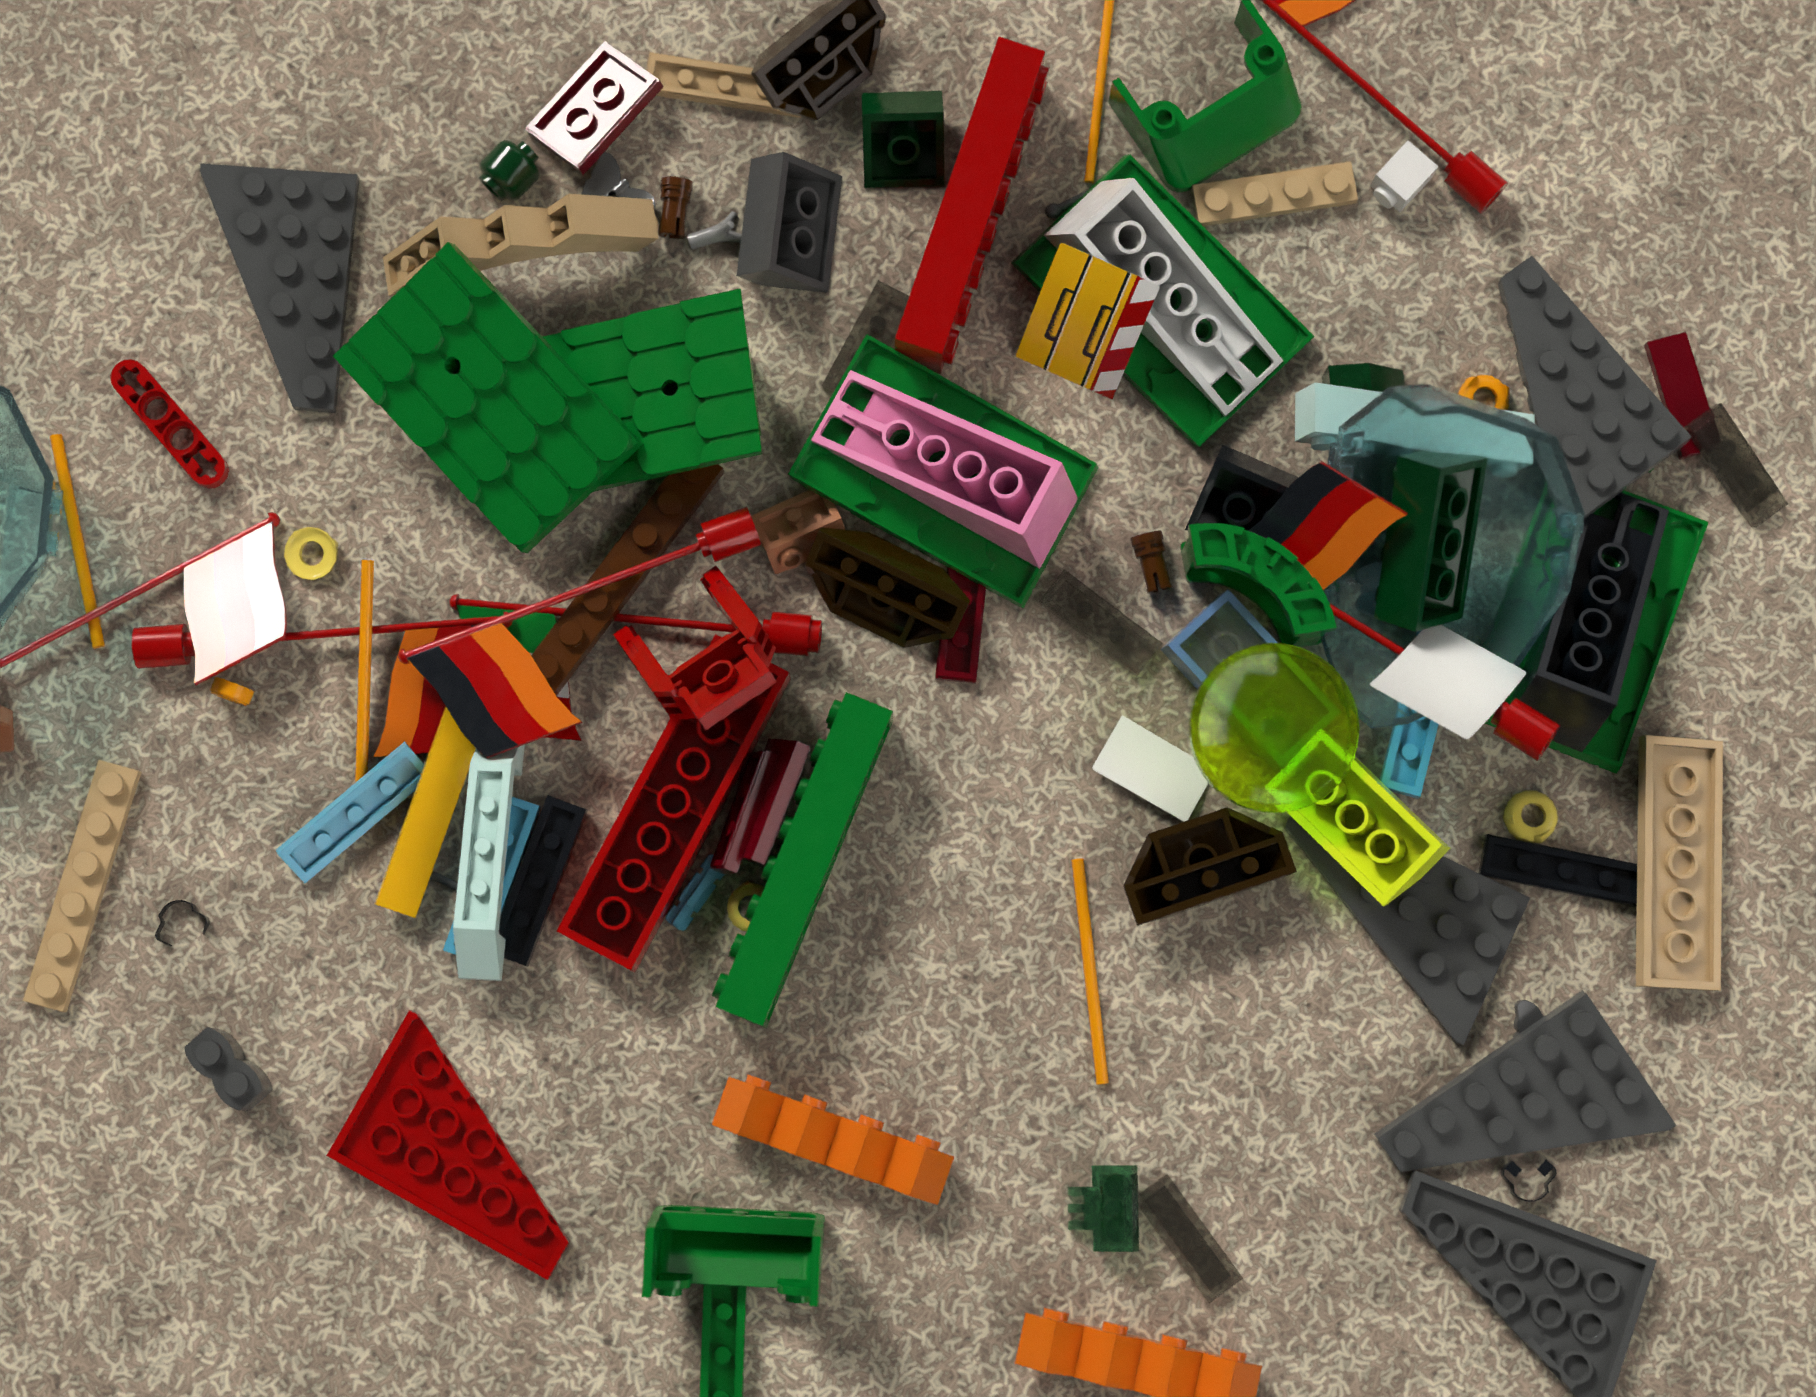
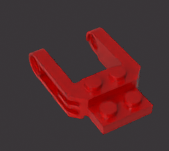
(721, 674)

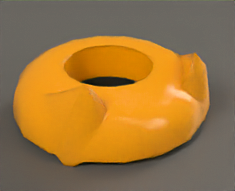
(1500, 390)

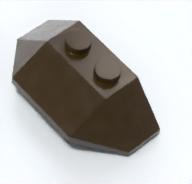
(821, 58)
(885, 588)
(1204, 863)

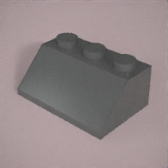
(789, 223)

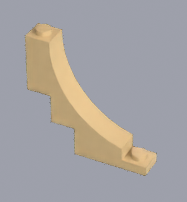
(525, 233)

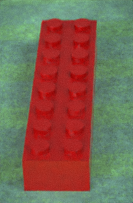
(969, 206)
(664, 828)

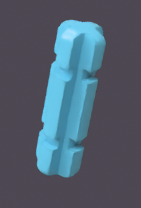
(694, 896)

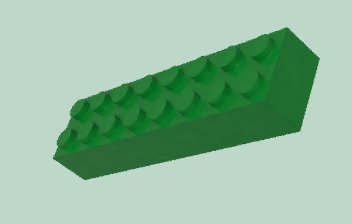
(805, 859)

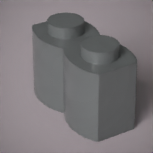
(221, 1058)

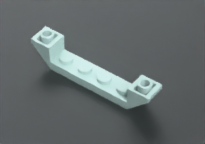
(483, 863)

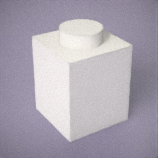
(1402, 177)

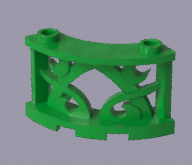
(1264, 574)

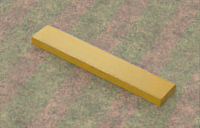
(427, 819)

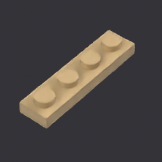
(1274, 194)

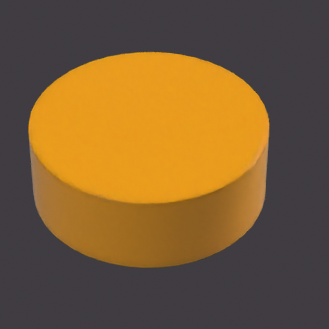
(231, 691)

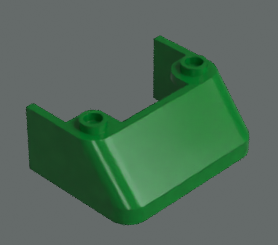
(1199, 147)
(733, 1250)

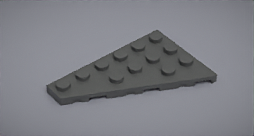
(1584, 390)
(1438, 934)
(1539, 1091)

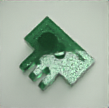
(1109, 1208)

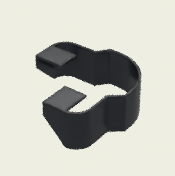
(157, 934)
(1514, 1169)

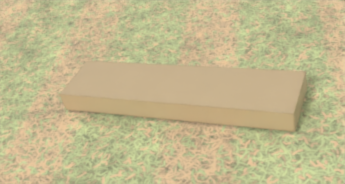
(709, 83)

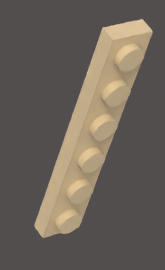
(82, 886)

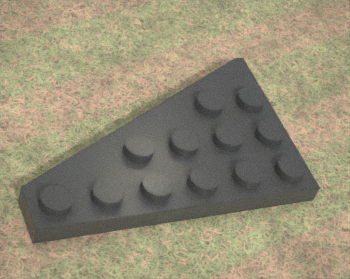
(295, 257)
(1549, 1283)

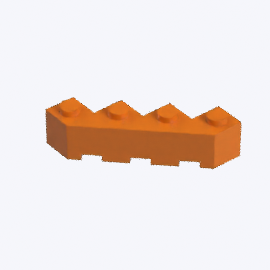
(833, 1140)
(1132, 1362)

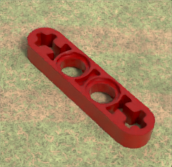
(167, 426)

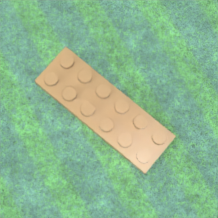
(1679, 863)

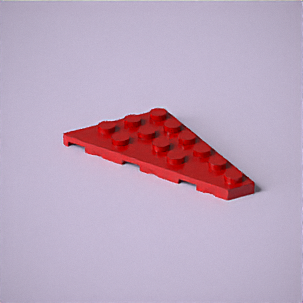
(438, 1150)

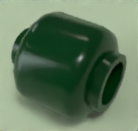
(509, 170)

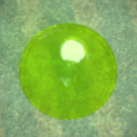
(1273, 728)

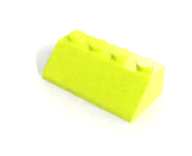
(1372, 834)

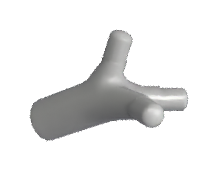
(717, 233)

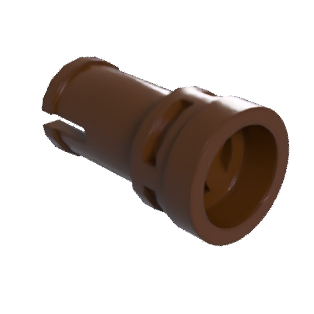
(675, 197)
(1149, 550)

